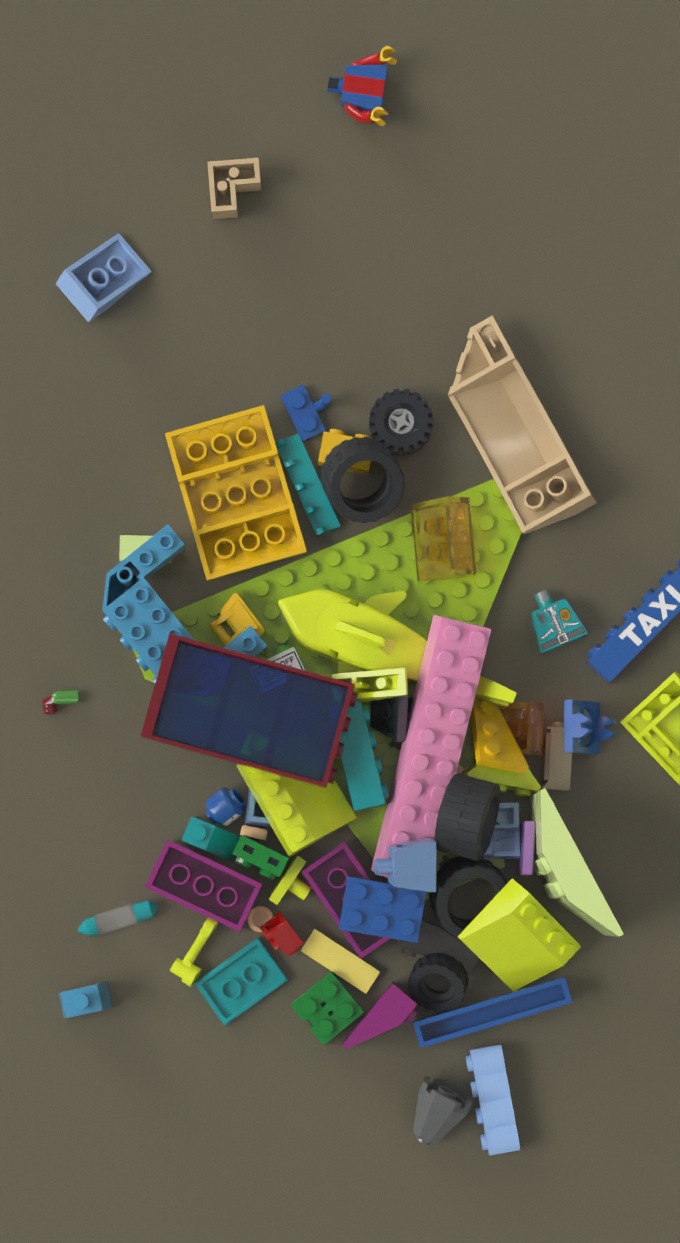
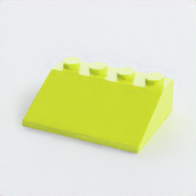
(296, 809)
(518, 937)

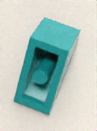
(210, 838)

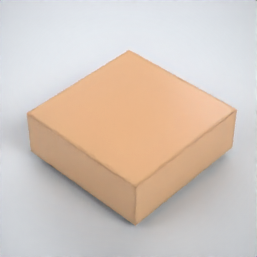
(254, 832)

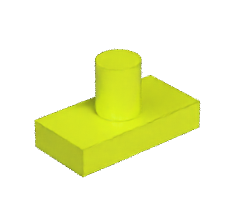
(291, 883)

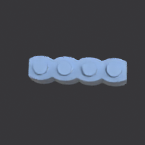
(494, 1099)

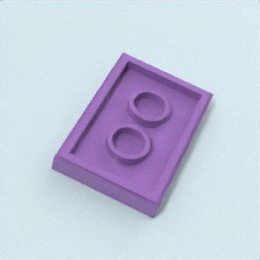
(527, 843)

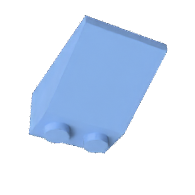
(102, 277)

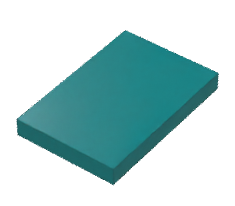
(241, 981)

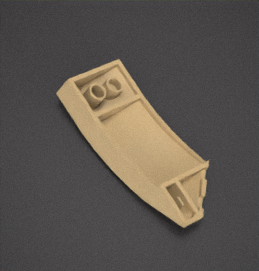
(515, 432)

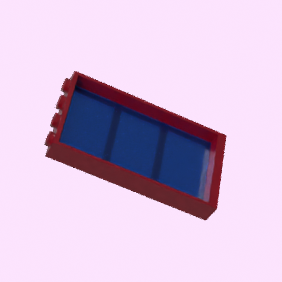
(249, 711)

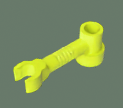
(185, 968)

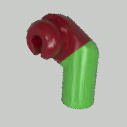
(58, 697)

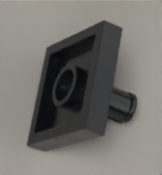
(390, 716)

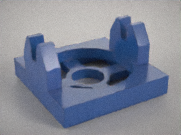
(577, 728)

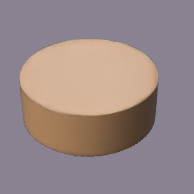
(258, 917)

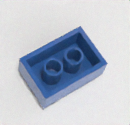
(382, 910)

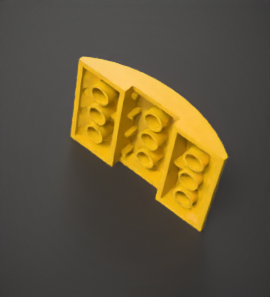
(235, 492)

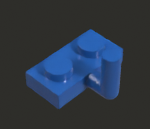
(305, 413)

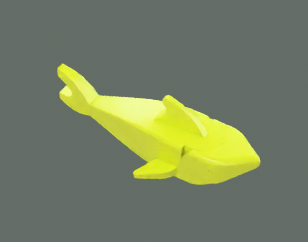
(366, 636)

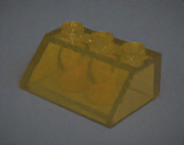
(443, 538)

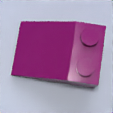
(387, 1013)

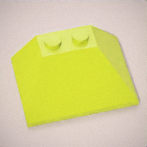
(657, 725)

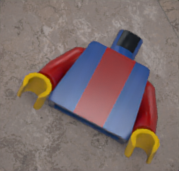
(364, 87)

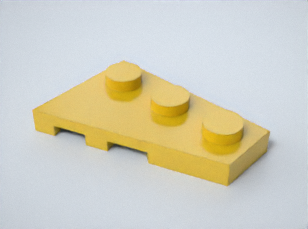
(493, 739)

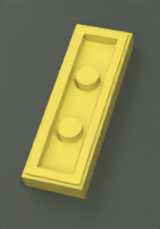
(340, 961)

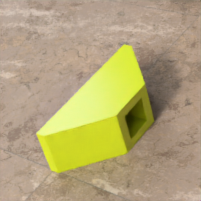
(521, 783)

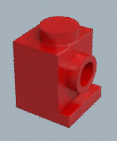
(281, 935)

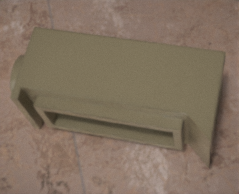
(556, 761)

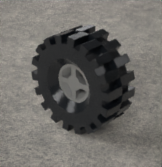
(407, 410)

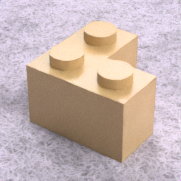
(226, 179)

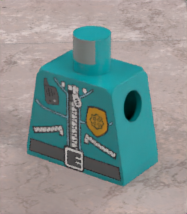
(554, 623)

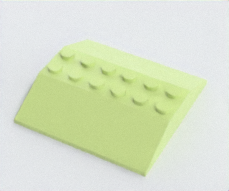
(565, 870)

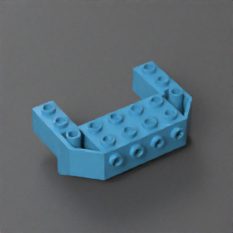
(142, 614)

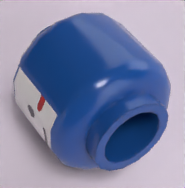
(224, 806)

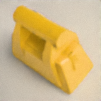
(238, 617)

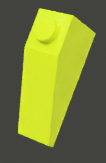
(377, 684)

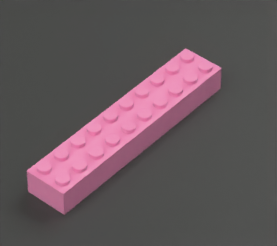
(434, 731)

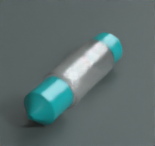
(118, 918)

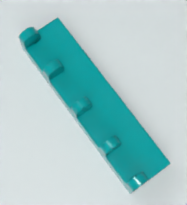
(307, 485)

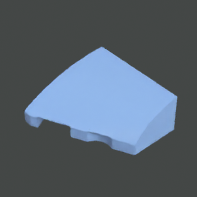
(506, 834)

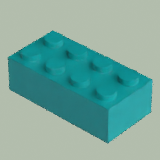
(359, 762)

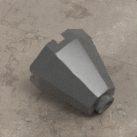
(438, 1110)

